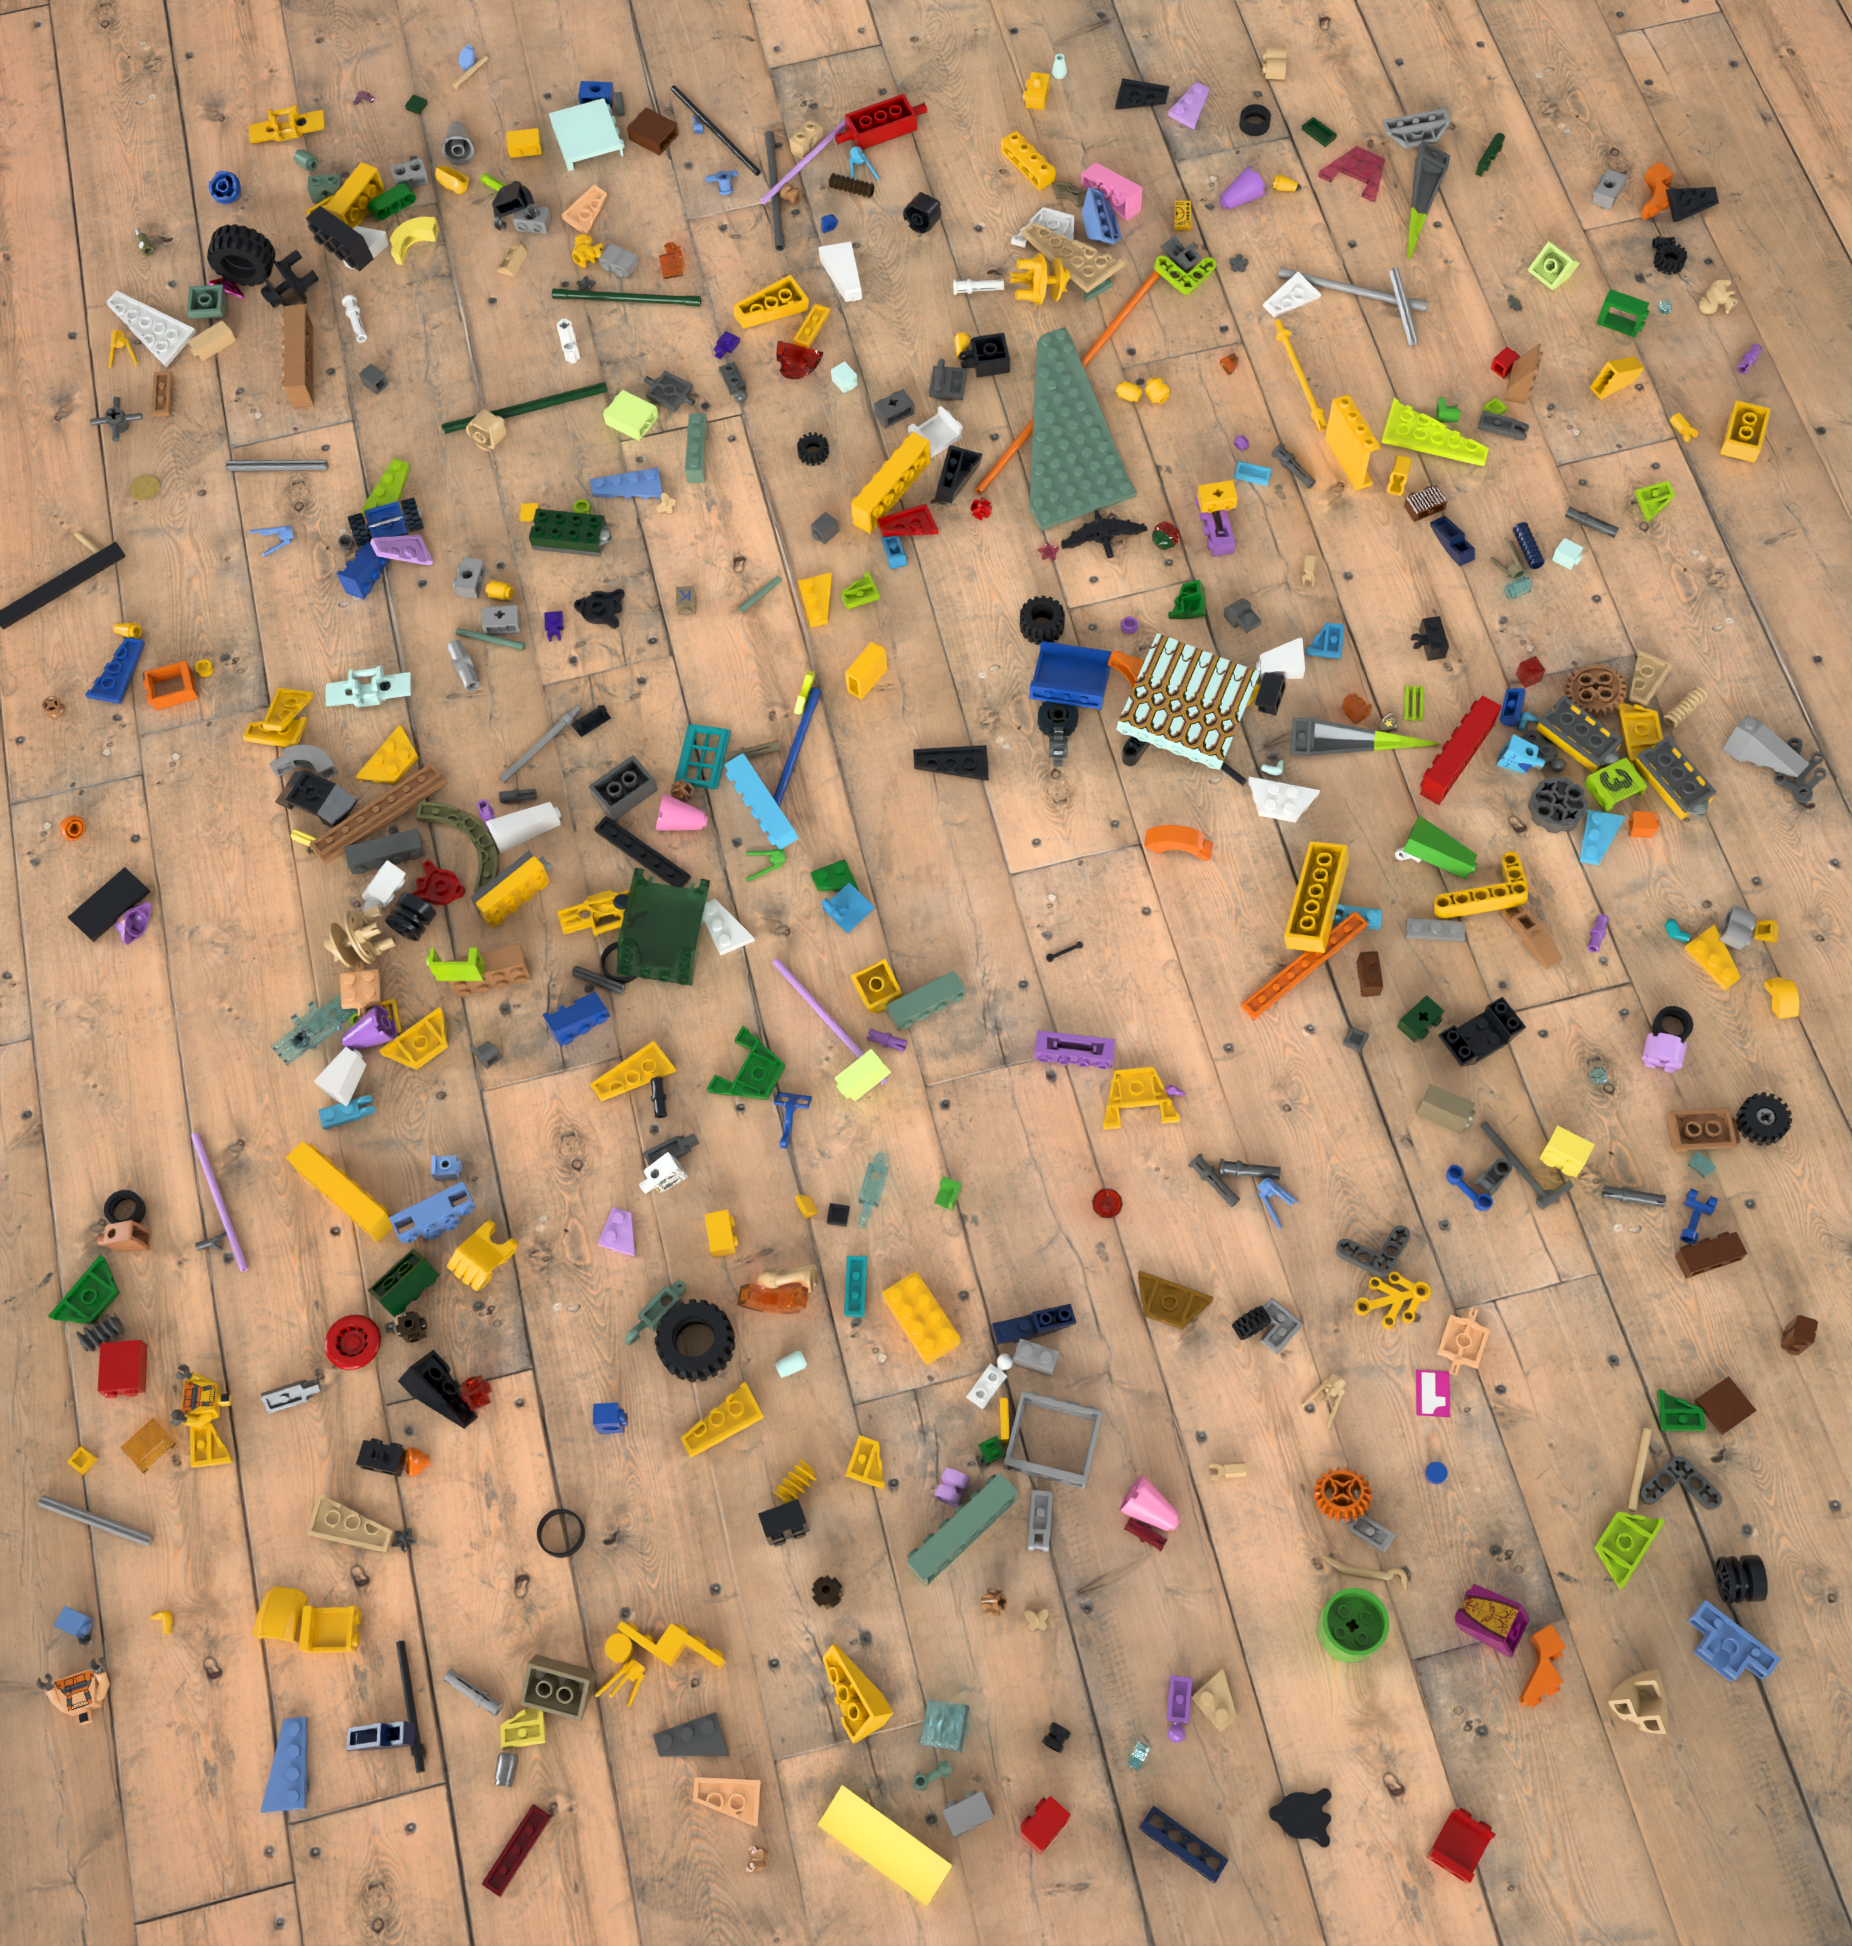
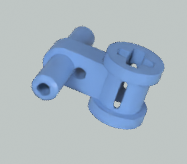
(724, 181)

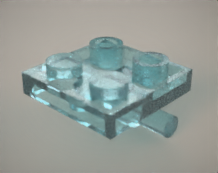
(945, 1725)

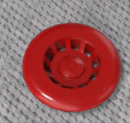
(353, 1342)

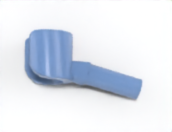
(698, 127)

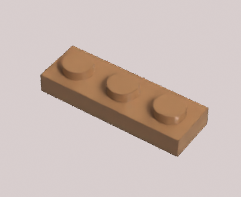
(162, 394)

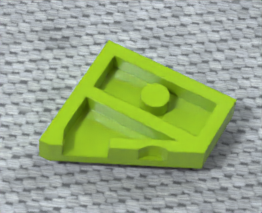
(1654, 498)
(860, 592)

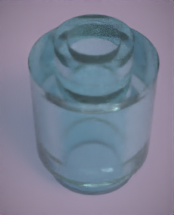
(1518, 587)

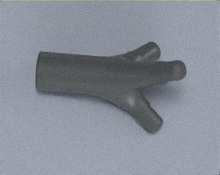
(211, 1242)

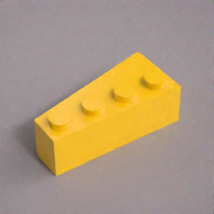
(772, 303)

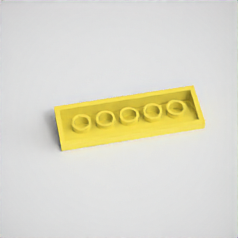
(885, 1845)

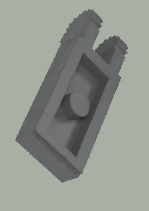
(1503, 425)

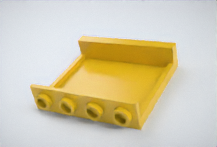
(1351, 440)

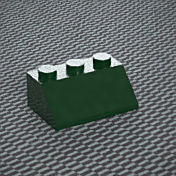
(404, 1283)

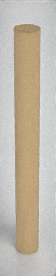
(1639, 1471)

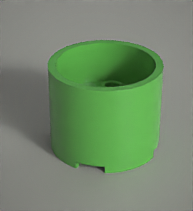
(1368, 1618)

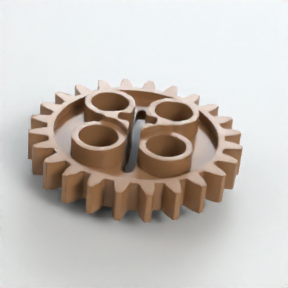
(1596, 689)

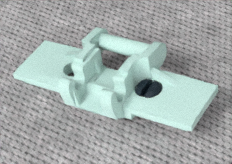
(368, 694)

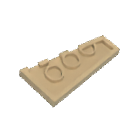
(343, 1525)

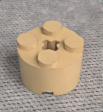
(486, 430)

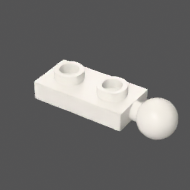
(990, 1381)

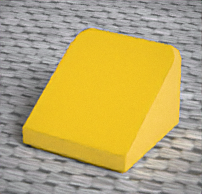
(1766, 930)
(806, 1206)

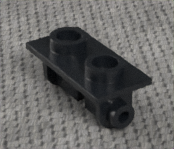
(591, 720)

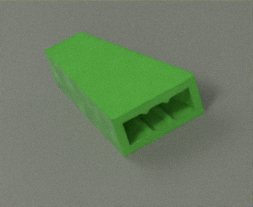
(1439, 849)

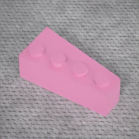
(1120, 192)

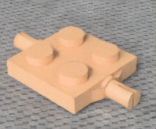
(360, 989)
(1463, 1341)

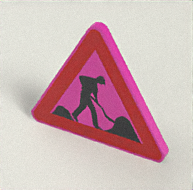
(228, 287)

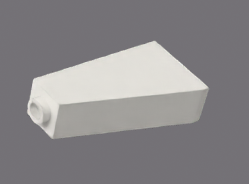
(842, 269)
(523, 825)

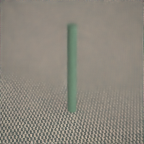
(489, 638)

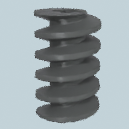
(101, 1333)

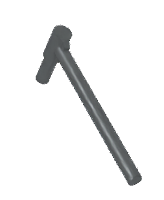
(1544, 1197)

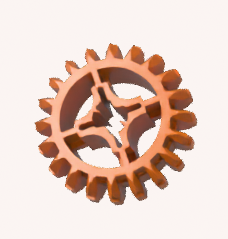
(1342, 1502)

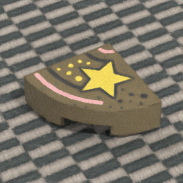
(1388, 723)

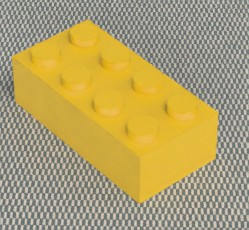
(352, 198)
(921, 1318)

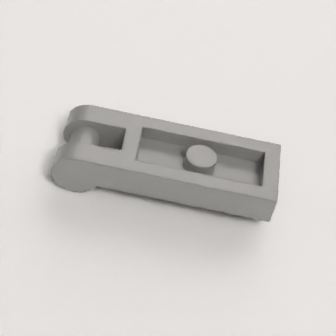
(1040, 1520)

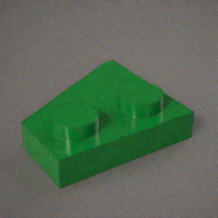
(1678, 1415)

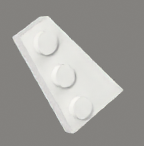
(1291, 295)
(725, 929)

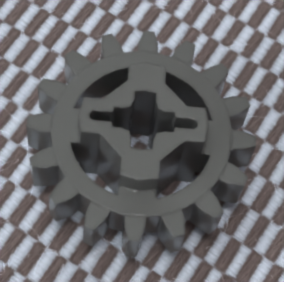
(1058, 746)

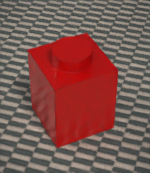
(1504, 361)

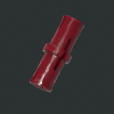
(1145, 1534)

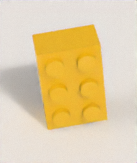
(1745, 431)

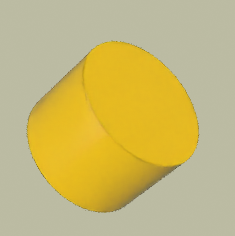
(619, 1648)

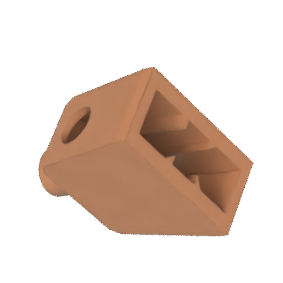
(125, 1237)

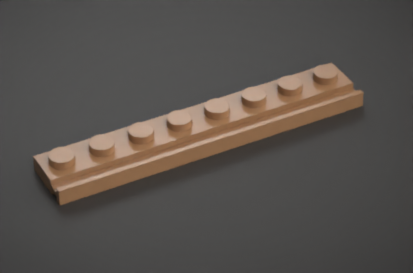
(378, 813)

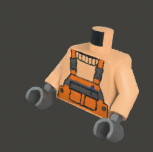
(79, 1692)

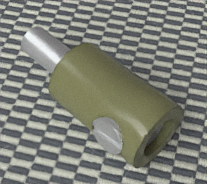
(144, 243)

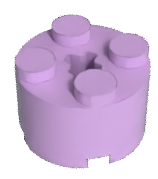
(1664, 1052)

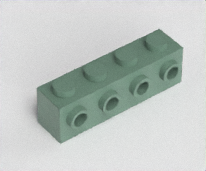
(925, 1001)

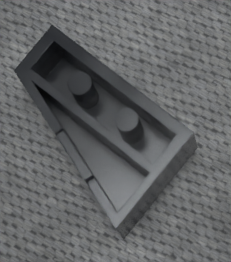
(956, 472)

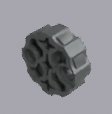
(1557, 804)

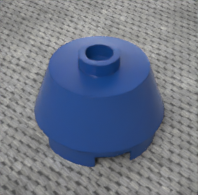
(225, 187)

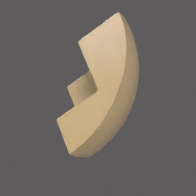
(1642, 1701)

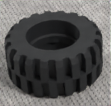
(241, 254)
(683, 1317)

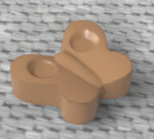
(757, 1859)

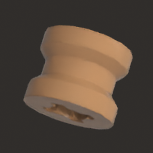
(53, 702)

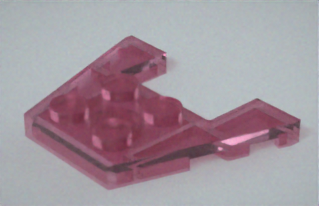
(1359, 165)

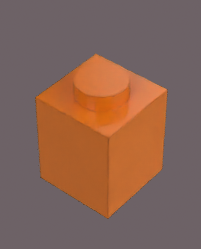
(1643, 824)

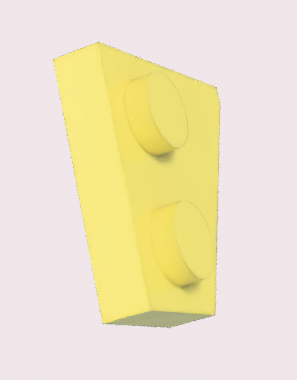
(524, 1729)

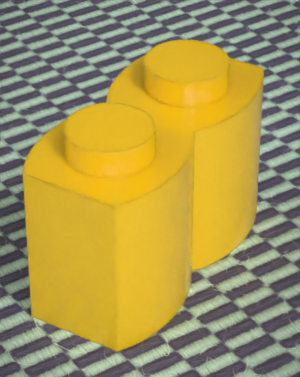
(1399, 475)

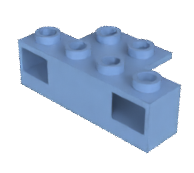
(433, 1214)
(1729, 1646)

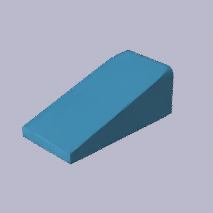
(894, 551)

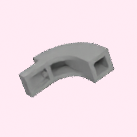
(304, 756)

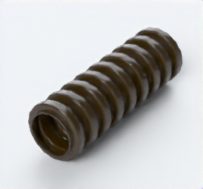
(851, 185)

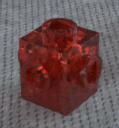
(476, 1392)

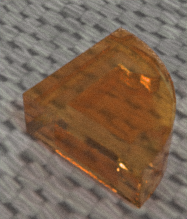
(1229, 363)

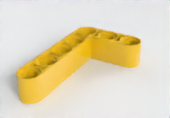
(1487, 898)

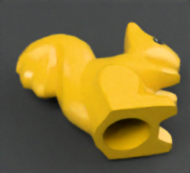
(585, 251)

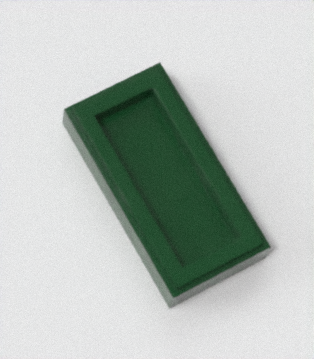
(1319, 131)

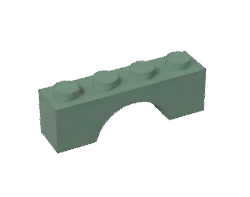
(695, 451)

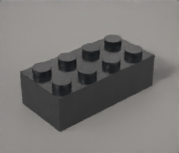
(339, 238)

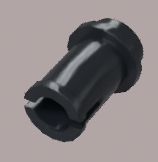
(1658, 241)

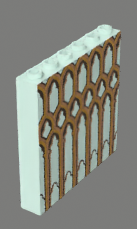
(1187, 701)

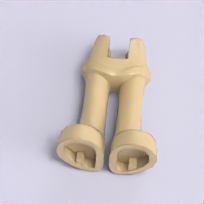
(805, 1275)

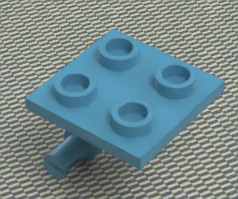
(847, 907)

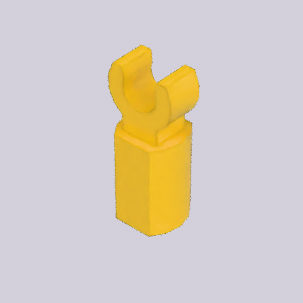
(1683, 427)

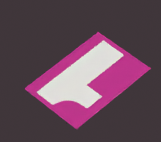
(1432, 1393)

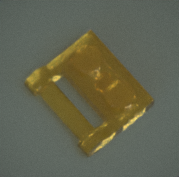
(144, 1441)

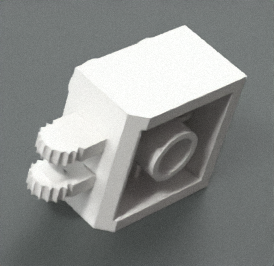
(381, 887)

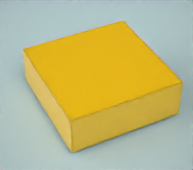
(528, 511)
(82, 1460)

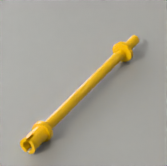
(1317, 413)

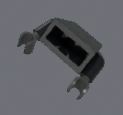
(511, 200)

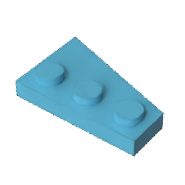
(1598, 834)

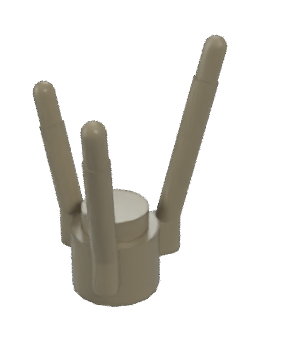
(1515, 567)

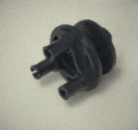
(299, 285)

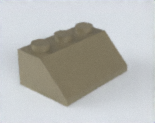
(557, 1687)

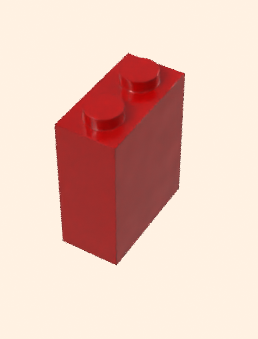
(122, 1368)

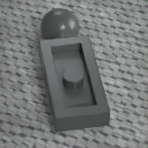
(734, 381)
(1545, 751)

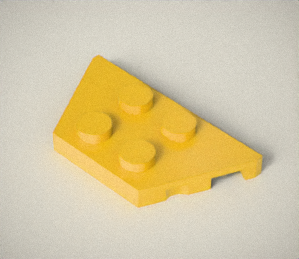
(1639, 729)
(390, 760)
(419, 1042)

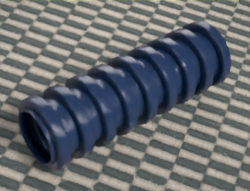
(1528, 545)

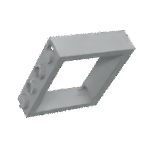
(1044, 1472)

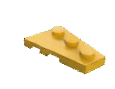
(285, 707)

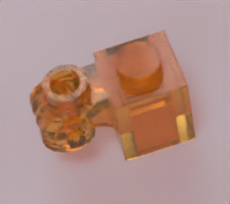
(670, 261)

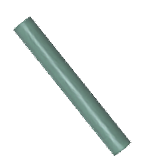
(759, 594)

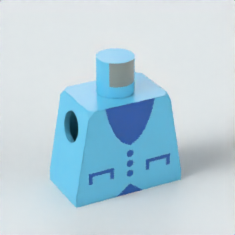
(1519, 755)

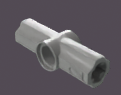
(463, 665)

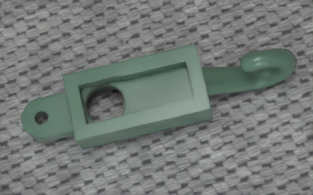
(654, 1310)

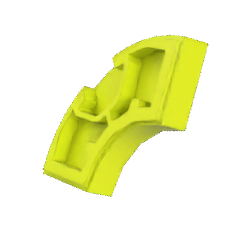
(801, 701)

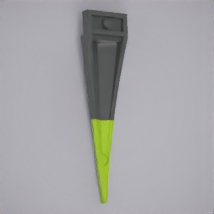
(1428, 174)
(1324, 737)

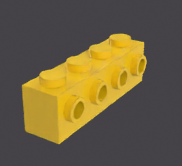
(1028, 160)

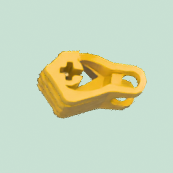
(479, 1256)

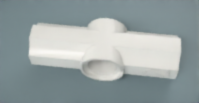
(568, 340)

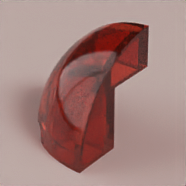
(797, 360)

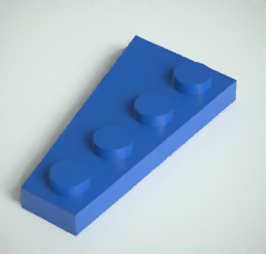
(117, 675)

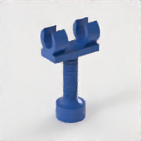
(1689, 1235)

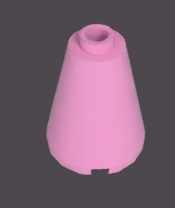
(678, 815)
(1149, 1505)

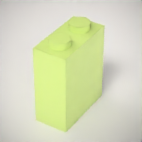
(630, 415)
(862, 1075)

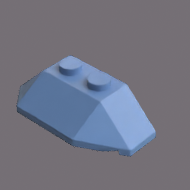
(1100, 218)

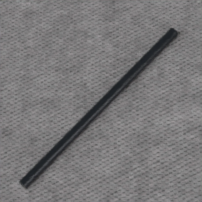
(715, 130)

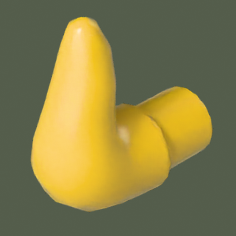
(167, 1620)

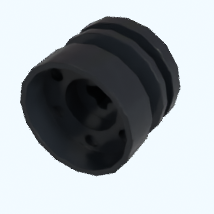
(410, 916)
(1741, 1578)

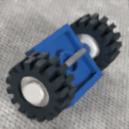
(386, 521)

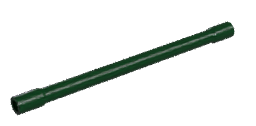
(626, 297)

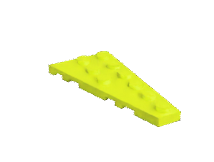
(1424, 434)

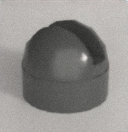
(345, 539)

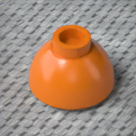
(72, 827)
(415, 1461)

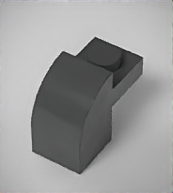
(1179, 255)
(1242, 615)

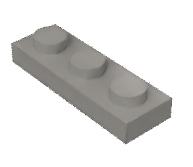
(1435, 930)

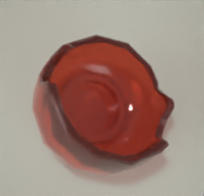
(1107, 1203)

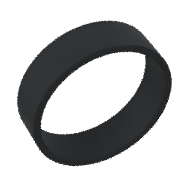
(608, 949)
(546, 1518)

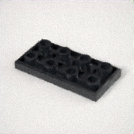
(108, 904)

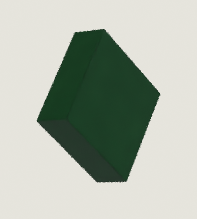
(416, 104)

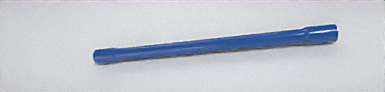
(812, 701)

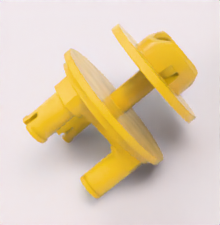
(1038, 279)

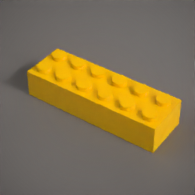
(891, 482)
(1317, 897)
(341, 1190)

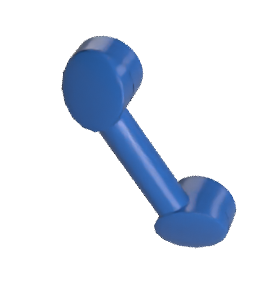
(1482, 1202)

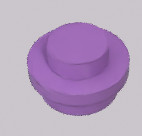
(1241, 442)
(1129, 625)

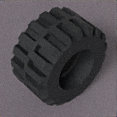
(1044, 608)

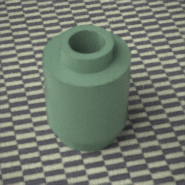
(305, 160)

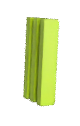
(1414, 690)

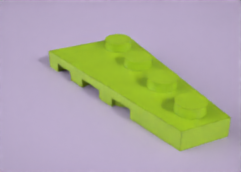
(389, 486)

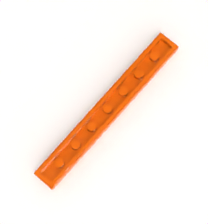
(1303, 966)

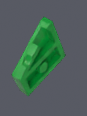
(833, 877)

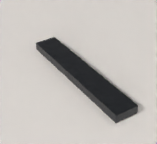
(642, 853)

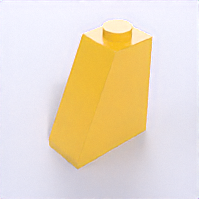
(1616, 375)

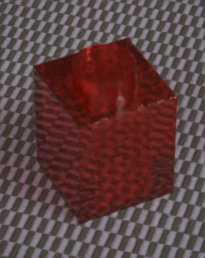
(1530, 672)

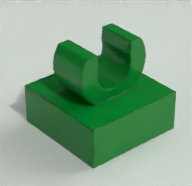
(992, 1450)

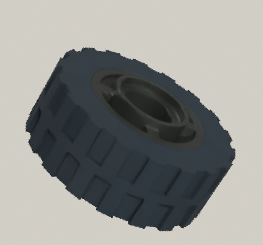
(1048, 717)

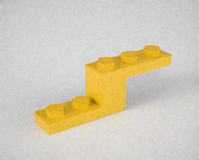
(672, 1644)

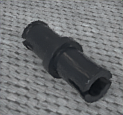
(658, 1097)

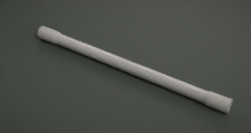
(1357, 290)

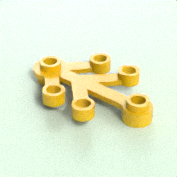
(1395, 1298)

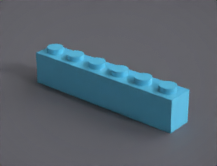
(761, 801)

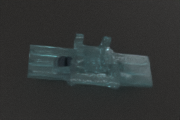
(312, 1023)

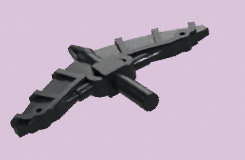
(1102, 531)

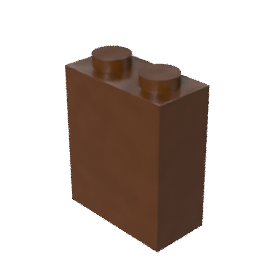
(652, 131)

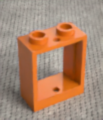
(166, 673)

